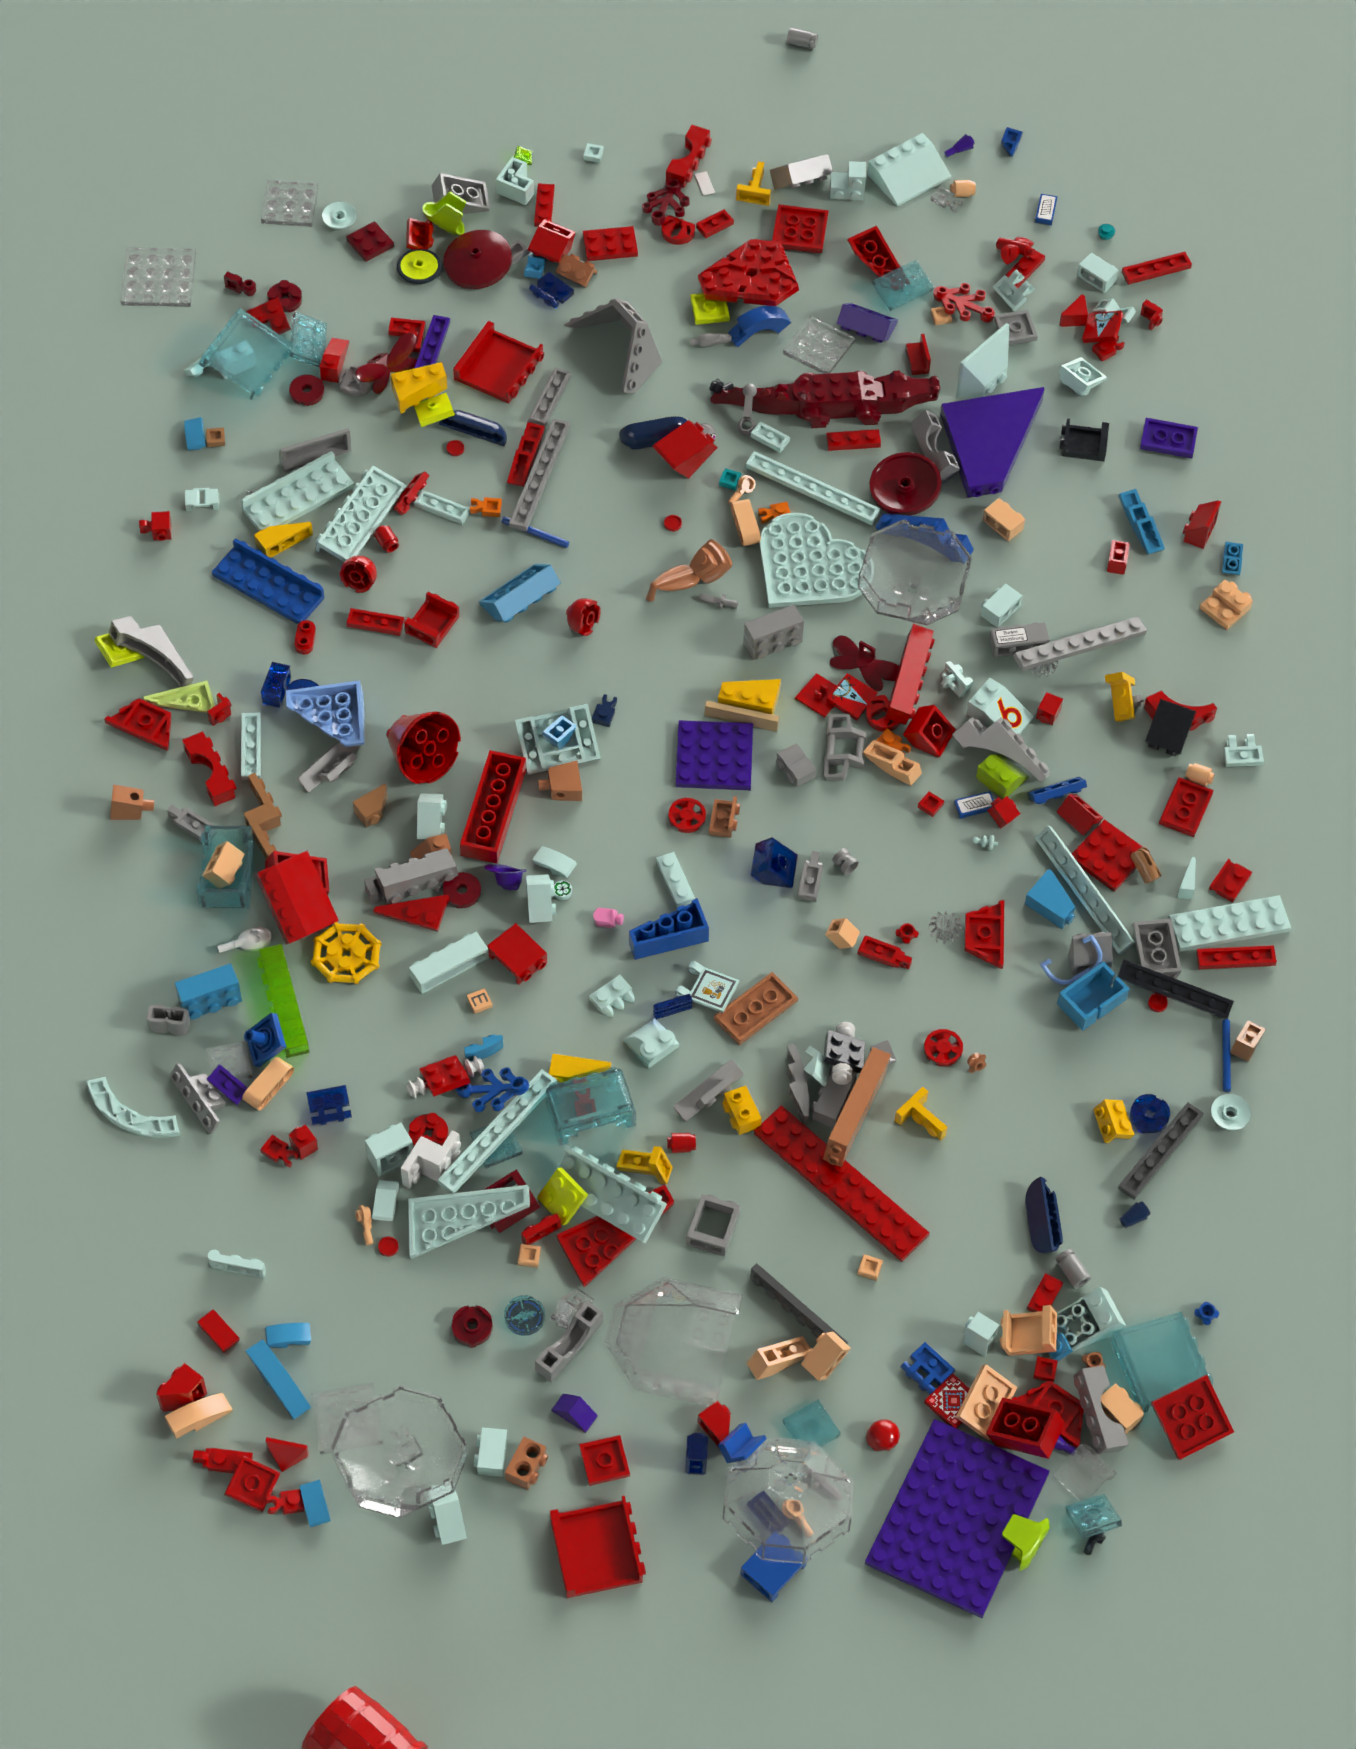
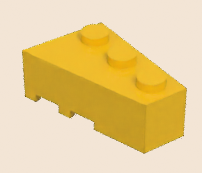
(418, 384)
(751, 695)

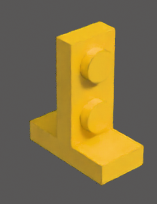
(753, 192)
(1121, 695)
(915, 1108)
(646, 1163)

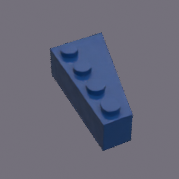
(670, 932)

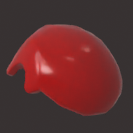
(883, 1435)

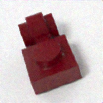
(235, 283)

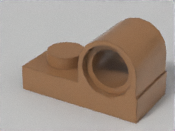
(1247, 1041)

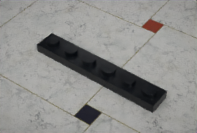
(1175, 989)

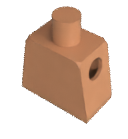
(563, 782)
(128, 803)

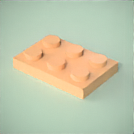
(984, 1399)

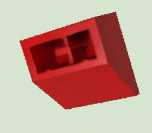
(551, 241)
(181, 1389)

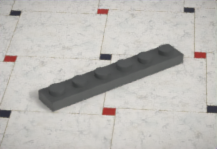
(1160, 1151)
(789, 1302)

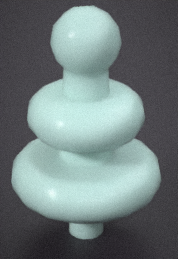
(984, 841)

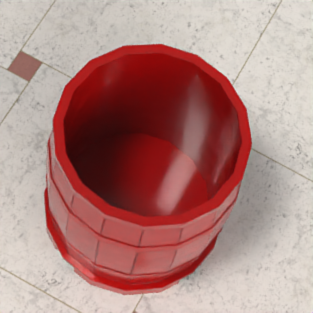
(358, 1723)

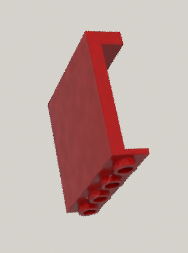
(497, 364)
(597, 1548)

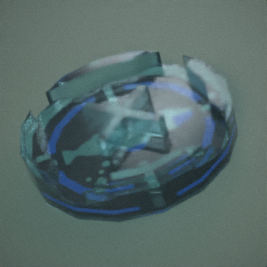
(524, 1315)

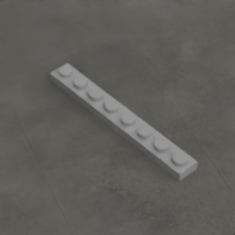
(539, 475)
(1079, 643)

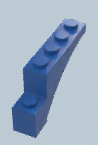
(939, 524)

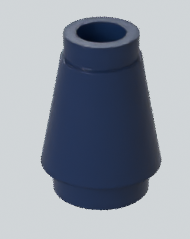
(1136, 1214)

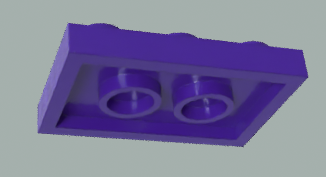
(1169, 438)

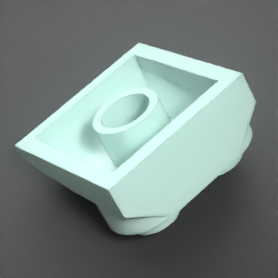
(1080, 376)
(652, 1043)

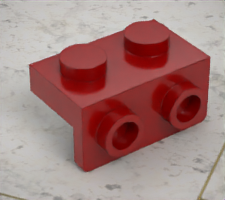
(419, 234)

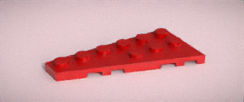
(598, 1243)

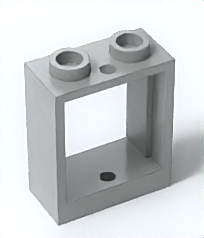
(708, 1242)

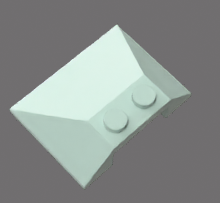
(985, 366)
(542, 755)

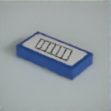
(1046, 209)
(973, 804)

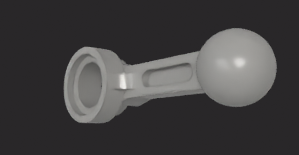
(749, 391)

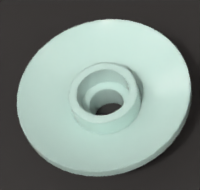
(339, 215)
(1234, 1105)

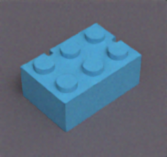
(209, 991)
(1092, 996)

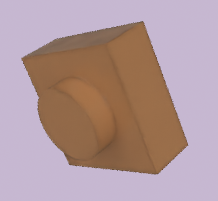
(215, 437)

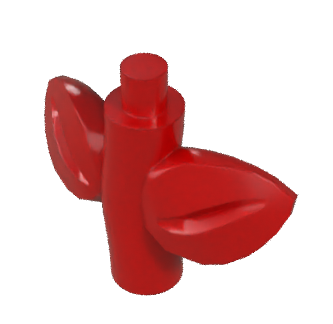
(1012, 248)

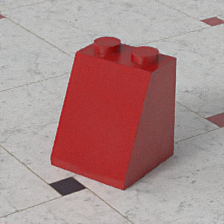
(686, 448)

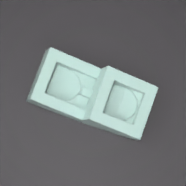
(555, 861)

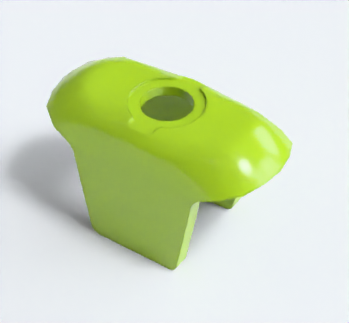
(446, 213)
(1026, 1537)

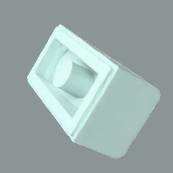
(1188, 884)

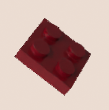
(370, 241)

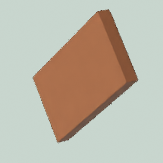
(755, 1008)

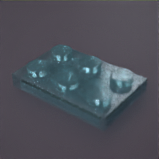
(903, 285)
(307, 339)

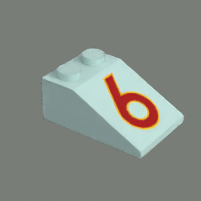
(996, 701)

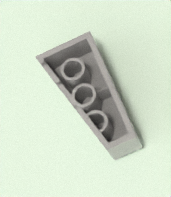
(415, 875)

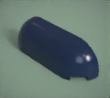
(476, 427)
(647, 433)
(1043, 1217)

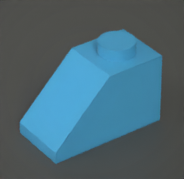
(559, 732)

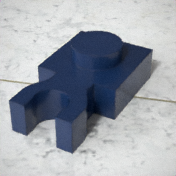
(604, 713)

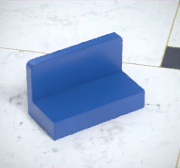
(740, 1444)

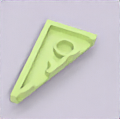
(190, 697)

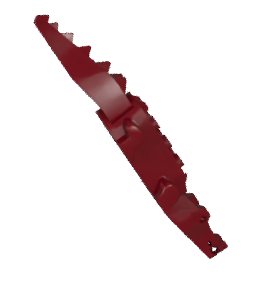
(837, 396)

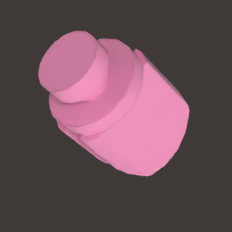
(607, 917)

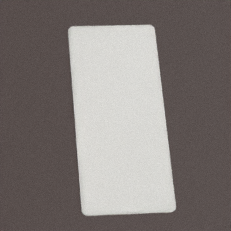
(704, 183)

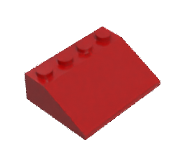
(296, 897)

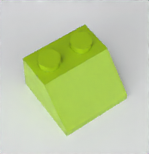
(1000, 775)

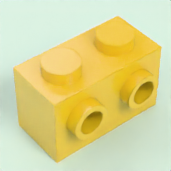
(742, 1110)

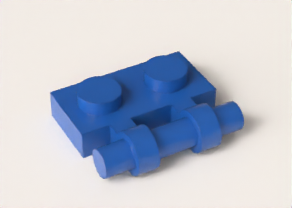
(931, 1363)

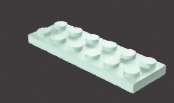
(1230, 923)

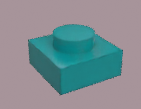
(729, 479)

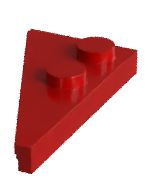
(420, 912)

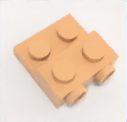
(1227, 604)

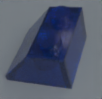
(774, 863)

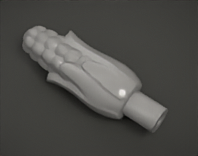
(708, 340)

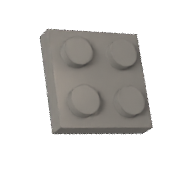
(1020, 326)

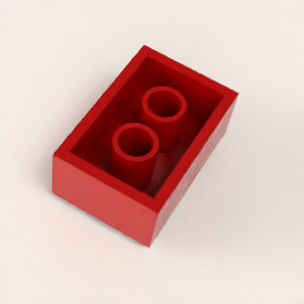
(1025, 1428)

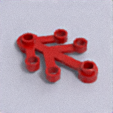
(944, 294)

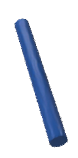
(541, 534)
(1226, 1055)

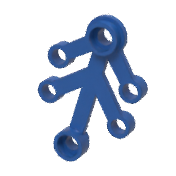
(517, 1086)

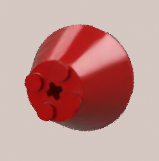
(424, 745)

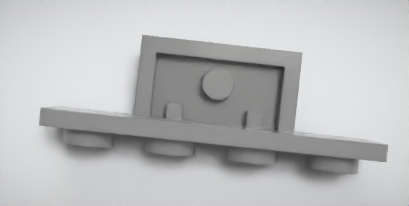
(328, 766)
(708, 1090)
(200, 1096)

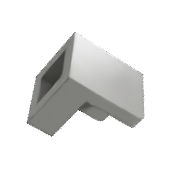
(373, 890)

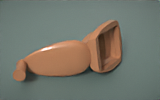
(707, 564)

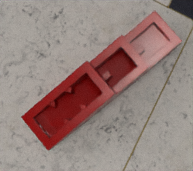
(526, 454)

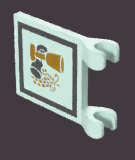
(711, 987)

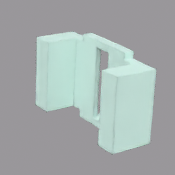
(192, 498)

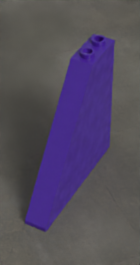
(989, 436)

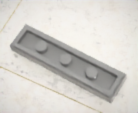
(550, 397)

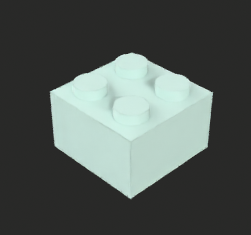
(388, 1149)

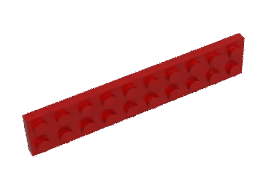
(842, 1185)

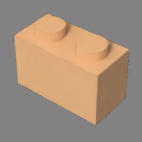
(1003, 519)
(223, 865)
(825, 1355)
(1121, 1408)

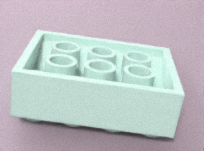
(908, 169)

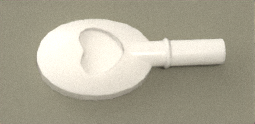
(249, 940)

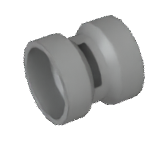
(845, 861)

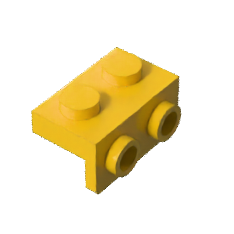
(1113, 1120)

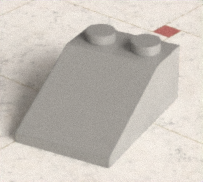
(470, 190)

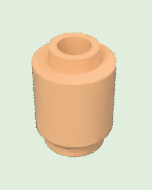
(963, 188)
(1199, 774)

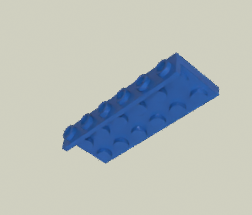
(269, 582)

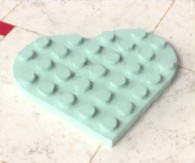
(806, 564)

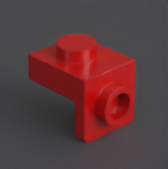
(1152, 312)
(220, 711)

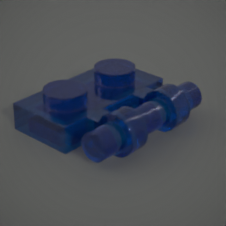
(554, 287)
(329, 1099)

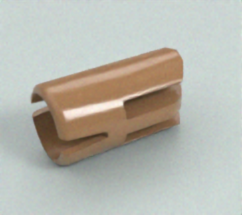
(1145, 865)

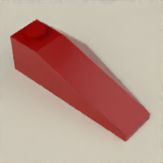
(874, 251)

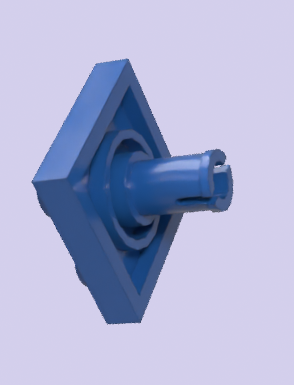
(265, 1039)

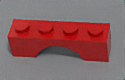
(696, 142)
(200, 751)

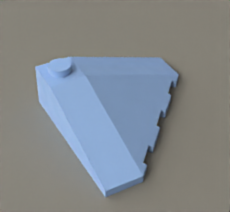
(333, 708)

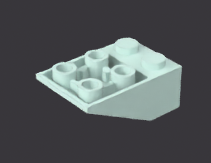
(1089, 1319)

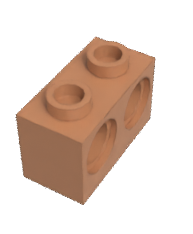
(522, 1462)

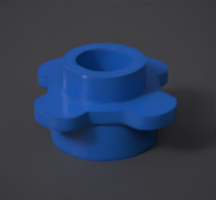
(1206, 1307)

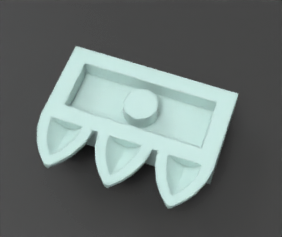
(611, 995)

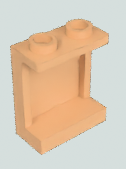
(1029, 1332)

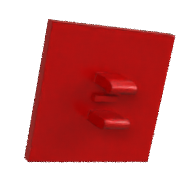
(815, 695)

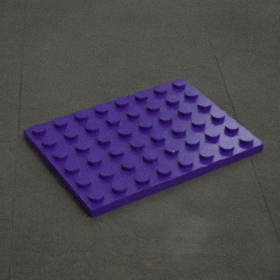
(952, 1518)

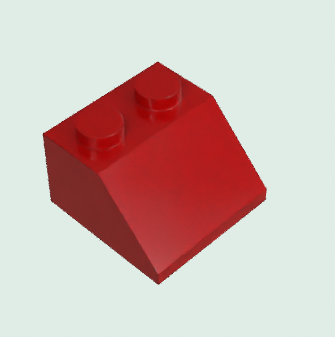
(1201, 524)
(929, 730)

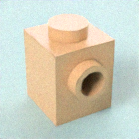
(842, 933)

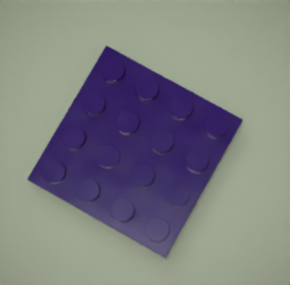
(714, 755)

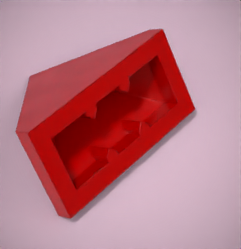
(286, 1453)

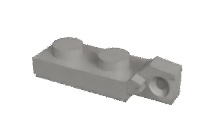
(188, 821)
(810, 878)

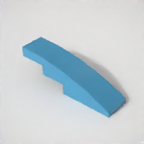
(1141, 522)
(278, 1379)

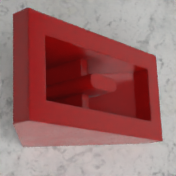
(1075, 314)

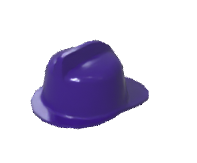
(506, 876)

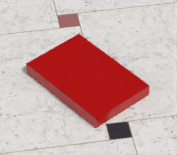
(1186, 807)

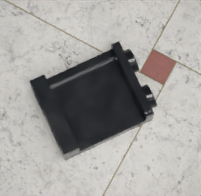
(1084, 441)
(1170, 727)

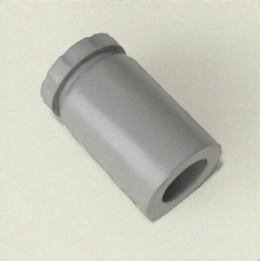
(802, 38)
(1073, 1268)

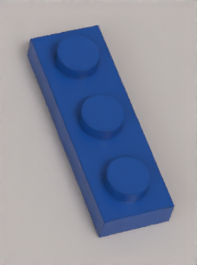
(1057, 790)

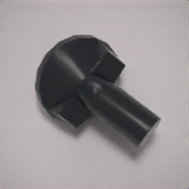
(717, 386)
(1091, 1542)

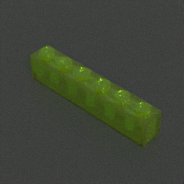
(283, 999)

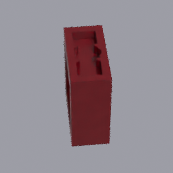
(509, 1181)

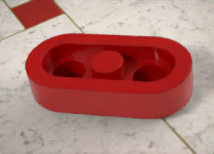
(305, 635)

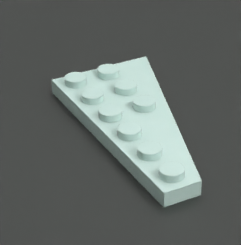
(451, 1216)

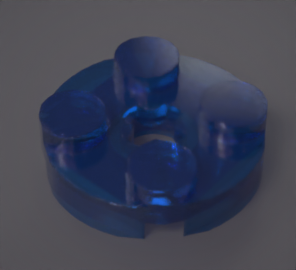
(1148, 1124)

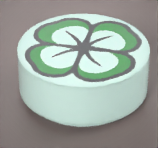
(563, 890)

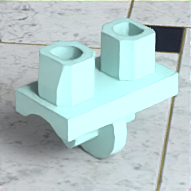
(954, 679)

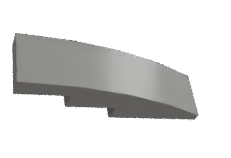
(798, 1087)

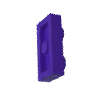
(227, 1084)

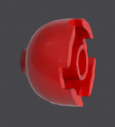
(358, 573)
(583, 615)

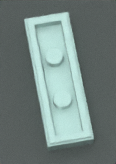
(442, 507)

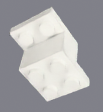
(430, 1159)

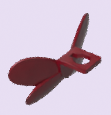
(396, 361)
(870, 667)

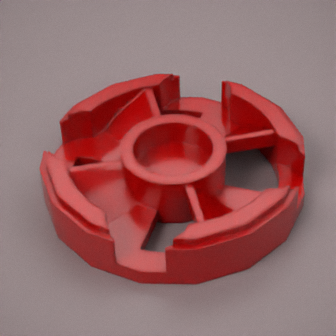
(686, 815)
(943, 1047)

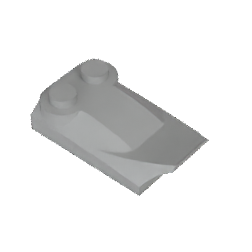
(1157, 946)

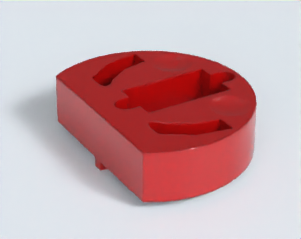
(672, 223)
(876, 706)

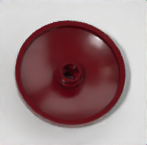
(477, 259)
(905, 483)

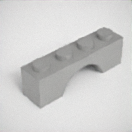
(926, 429)
(557, 1356)
(1106, 1434)

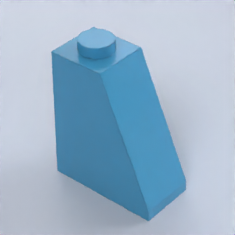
(1051, 900)

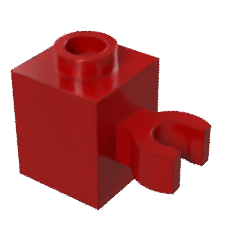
(159, 526)

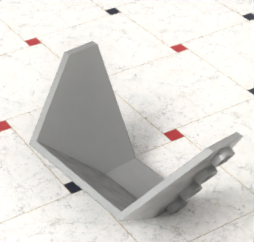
(642, 353)

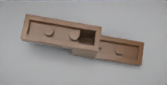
(262, 817)

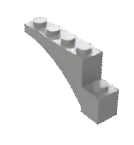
(153, 644)
(1001, 739)

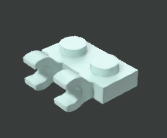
(1010, 293)
(1243, 755)

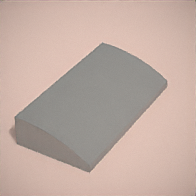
(308, 451)

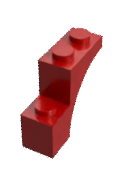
(1204, 714)

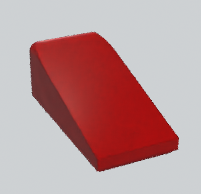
(1118, 557)

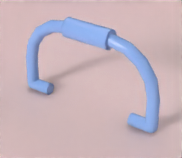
(1066, 982)

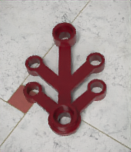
(672, 187)

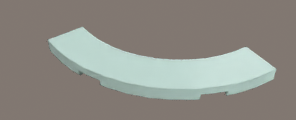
(126, 1118)

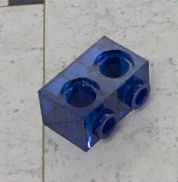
(276, 684)

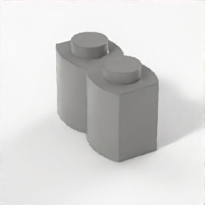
(796, 765)
(171, 1020)

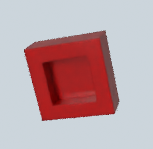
(930, 804)
(1045, 1369)

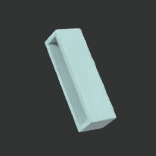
(448, 962)

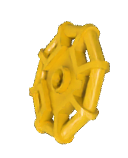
(346, 943)

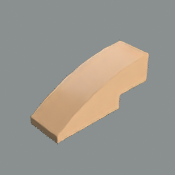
(893, 762)
(198, 1414)

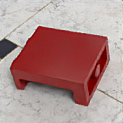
(432, 620)
(518, 953)

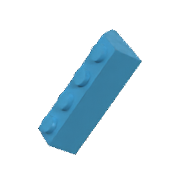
(520, 592)

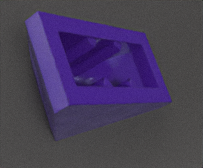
(575, 1411)

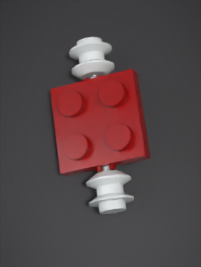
(444, 1076)

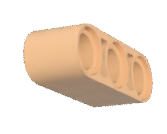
(745, 522)
(268, 1083)

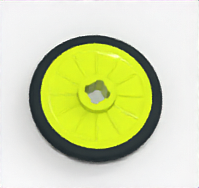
(419, 266)

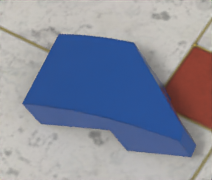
(1011, 140)

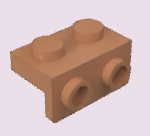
(575, 270)
(723, 817)

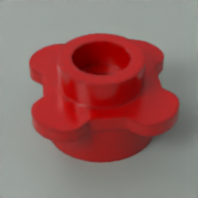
(907, 928)

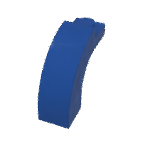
(756, 320)

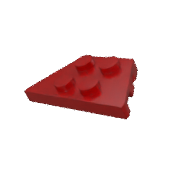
(144, 722)
(986, 934)
(1068, 1406)

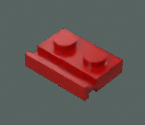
(1230, 880)

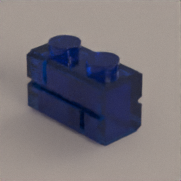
(696, 1454)

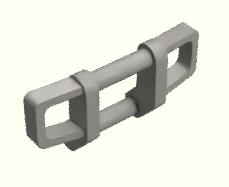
(842, 759)

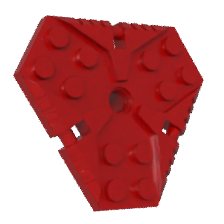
(751, 272)

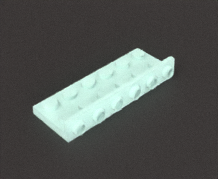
(297, 493)
(360, 514)
(613, 1195)

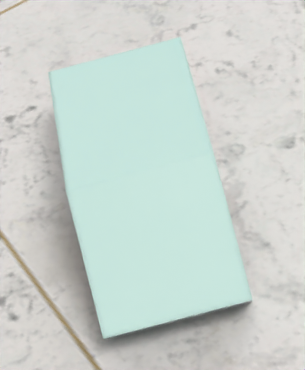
(1110, 305)
(816, 1067)
(385, 1200)

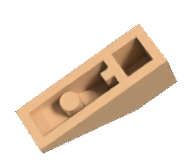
(777, 1357)

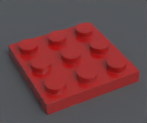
(800, 228)
(1107, 855)
(1192, 1417)

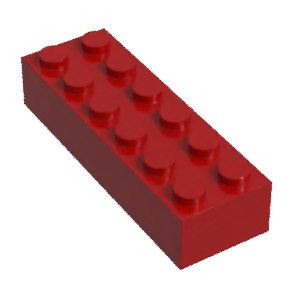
(493, 807)

